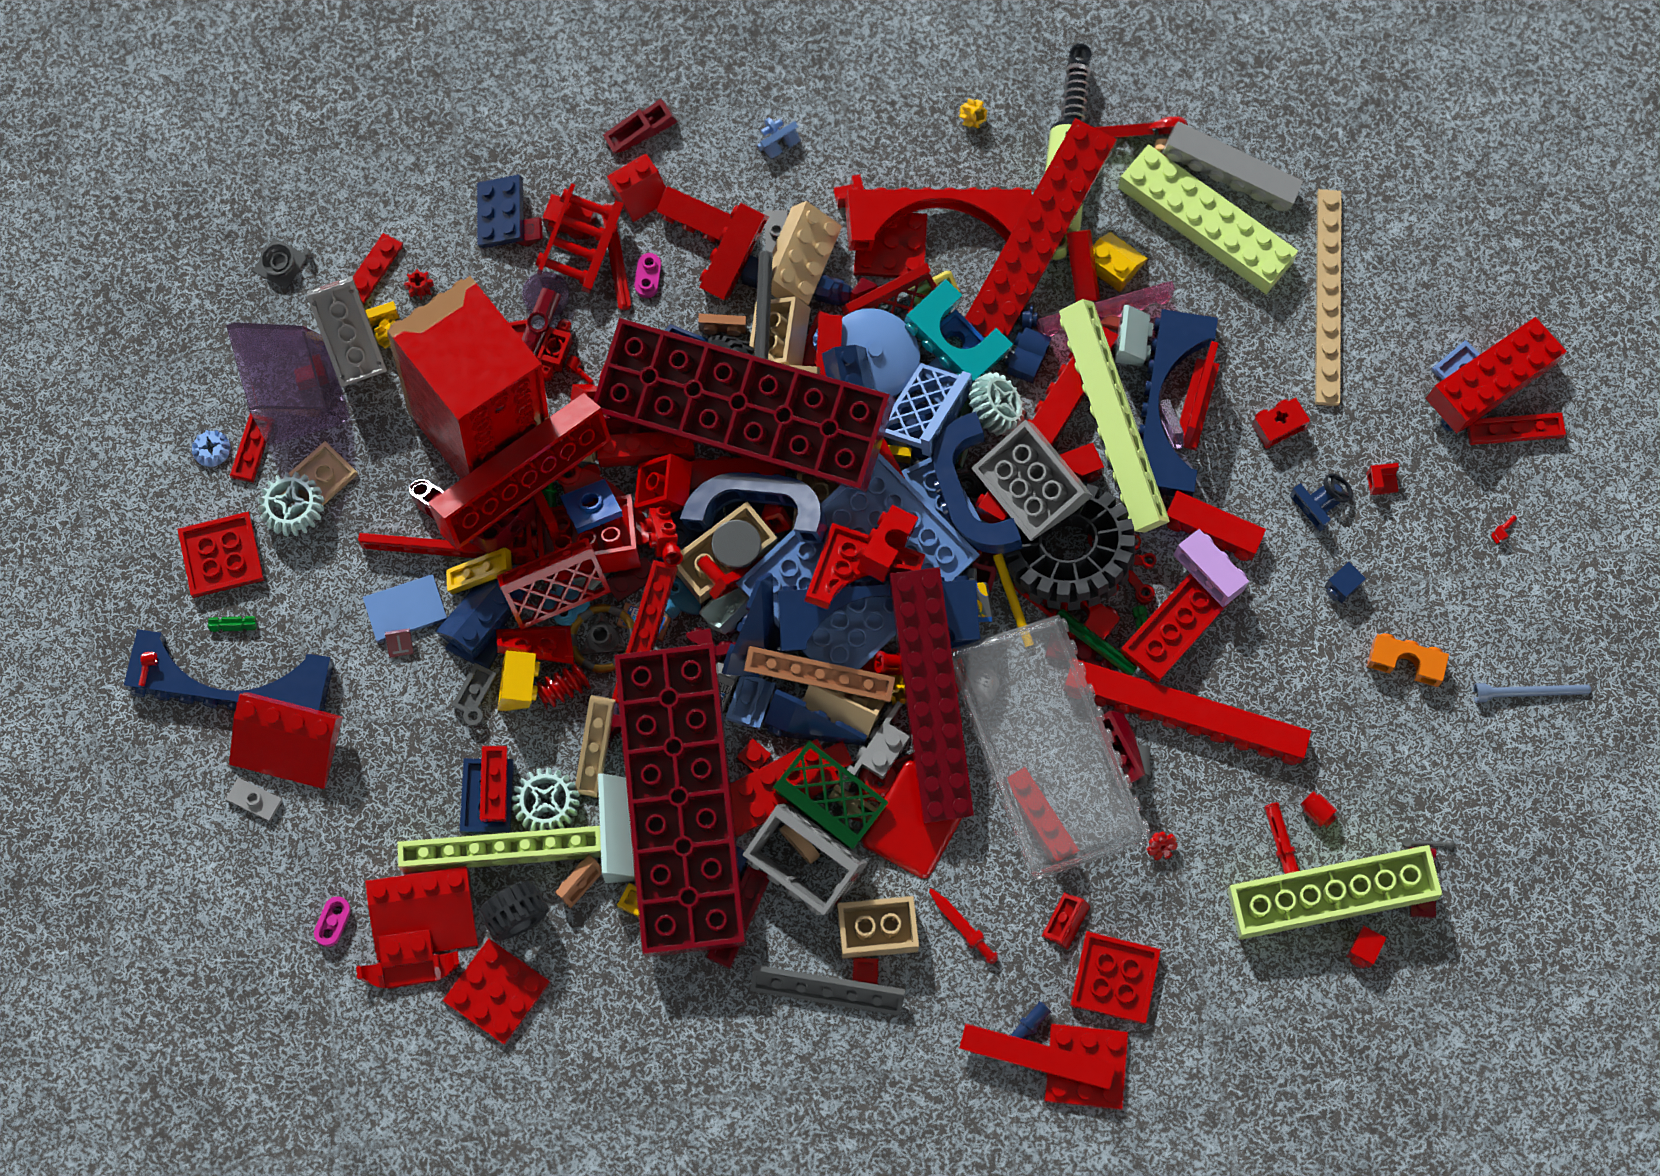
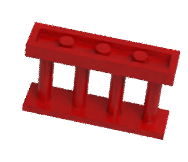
(602, 235)

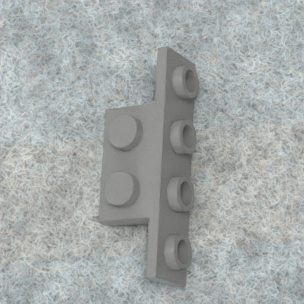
(883, 749)

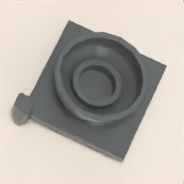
(281, 262)

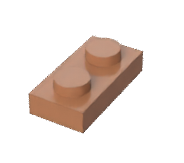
(713, 323)
(579, 881)

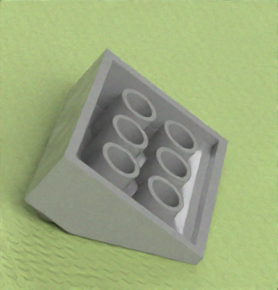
(1031, 480)

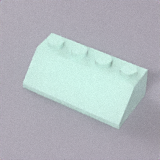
(615, 830)

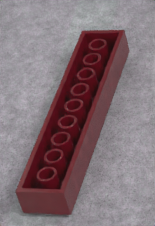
(931, 694)

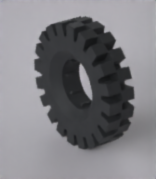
(1081, 578)

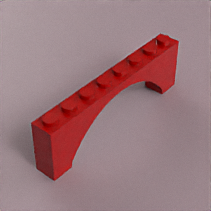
(875, 209)

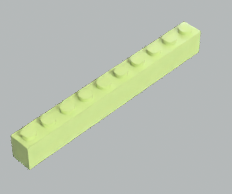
(1113, 416)

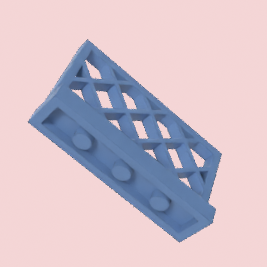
(945, 411)

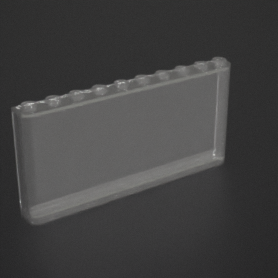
(1048, 747)

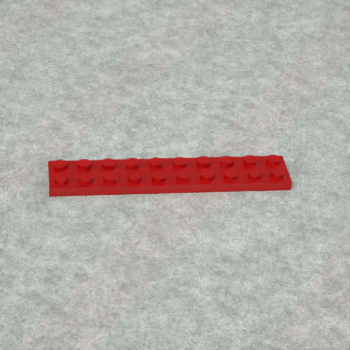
(1040, 229)

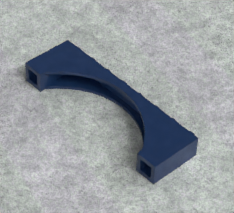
(1177, 338)
(800, 618)
(303, 686)

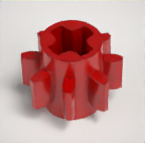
(423, 288)

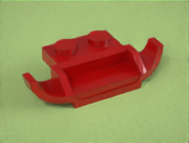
(407, 961)

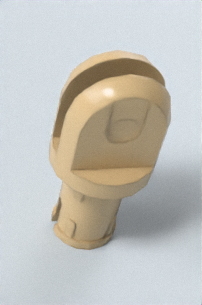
(852, 805)

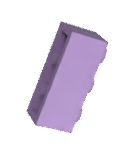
(1211, 567)

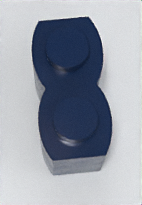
(1028, 355)

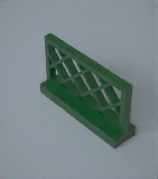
(817, 813)

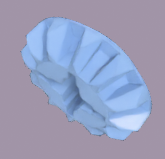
(220, 452)

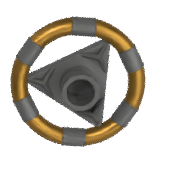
(601, 637)

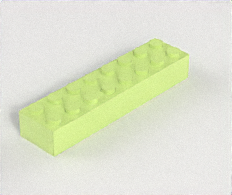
(1207, 219)
(1334, 892)

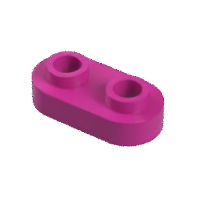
(648, 274)
(332, 922)

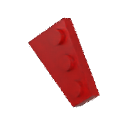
(547, 643)

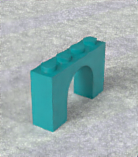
(925, 324)

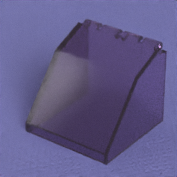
(287, 380)

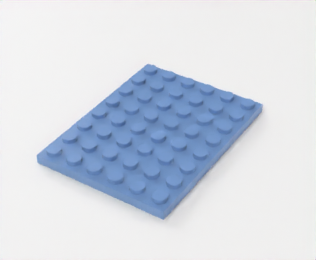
(865, 626)

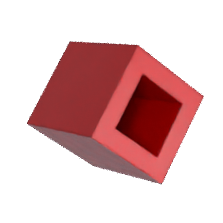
(1366, 948)

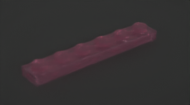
(1138, 299)

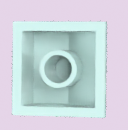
(1133, 336)

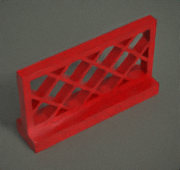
(893, 289)
(1198, 397)
(542, 569)

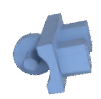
(770, 144)

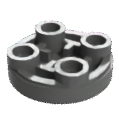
(736, 544)

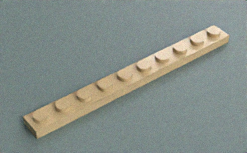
(1328, 298)

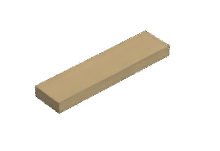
(594, 745)

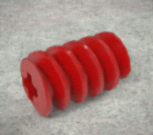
(562, 685)

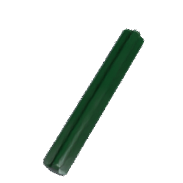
(1098, 644)

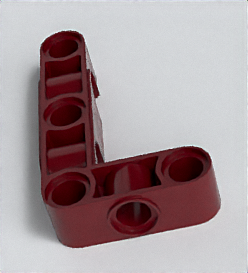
(494, 537)

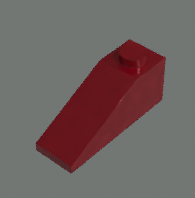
(1125, 743)

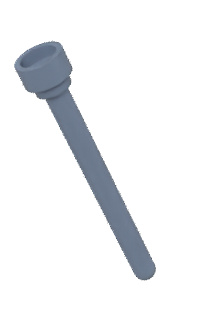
(1486, 692)

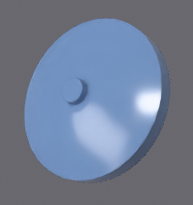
(889, 347)

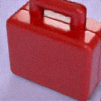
(900, 831)

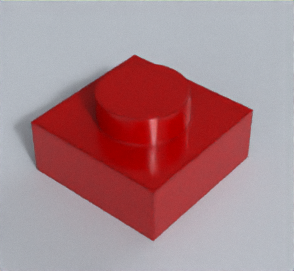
(754, 755)

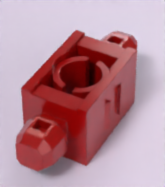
(553, 336)

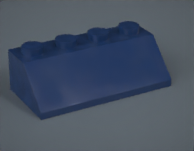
(848, 365)
(478, 617)

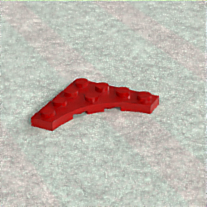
(840, 563)

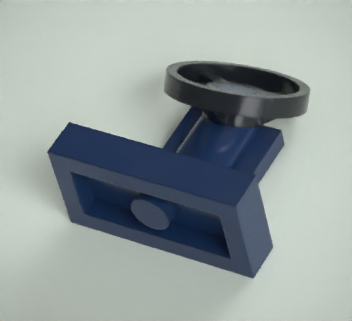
(1322, 500)

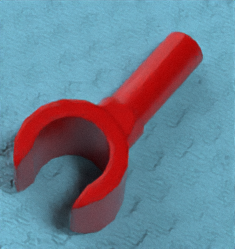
(574, 363)
(1500, 531)
(147, 659)

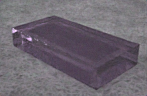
(1171, 424)

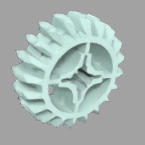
(996, 403)
(274, 499)
(553, 792)

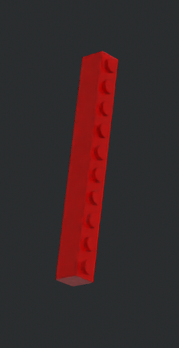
(1050, 420)
(1197, 715)

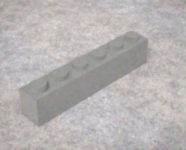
(1232, 167)

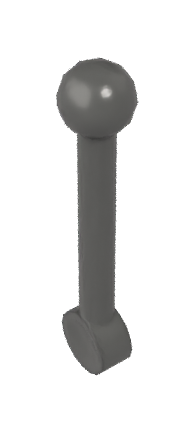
(1407, 842)

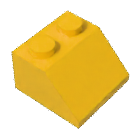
(1116, 260)
(517, 681)

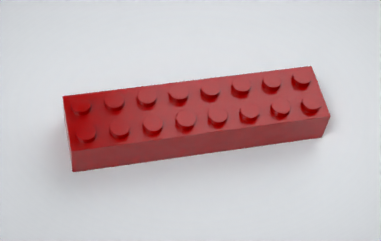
(520, 471)

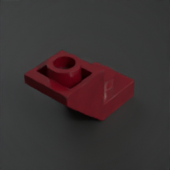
(703, 636)

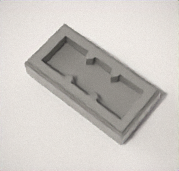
(773, 227)
(254, 799)

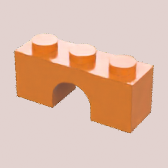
(1429, 662)

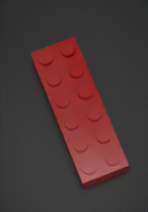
(1495, 375)

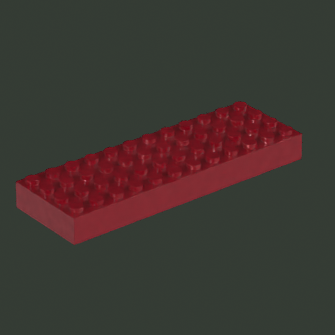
(744, 404)
(680, 801)

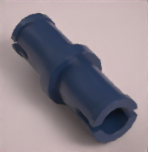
(1030, 1023)

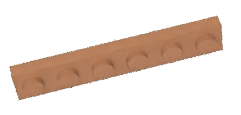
(819, 674)

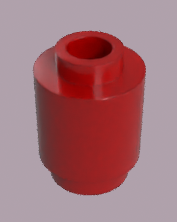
(1319, 809)

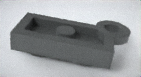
(474, 693)

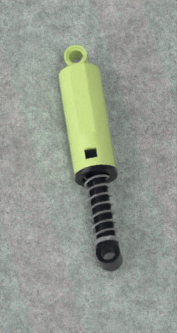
(1073, 109)

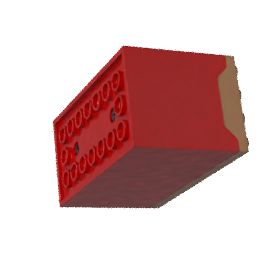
(467, 376)

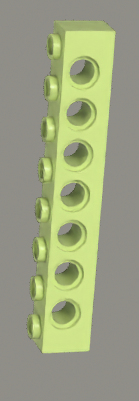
(499, 849)

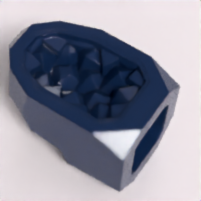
(832, 291)

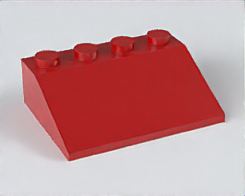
(612, 542)
(283, 739)
(421, 902)

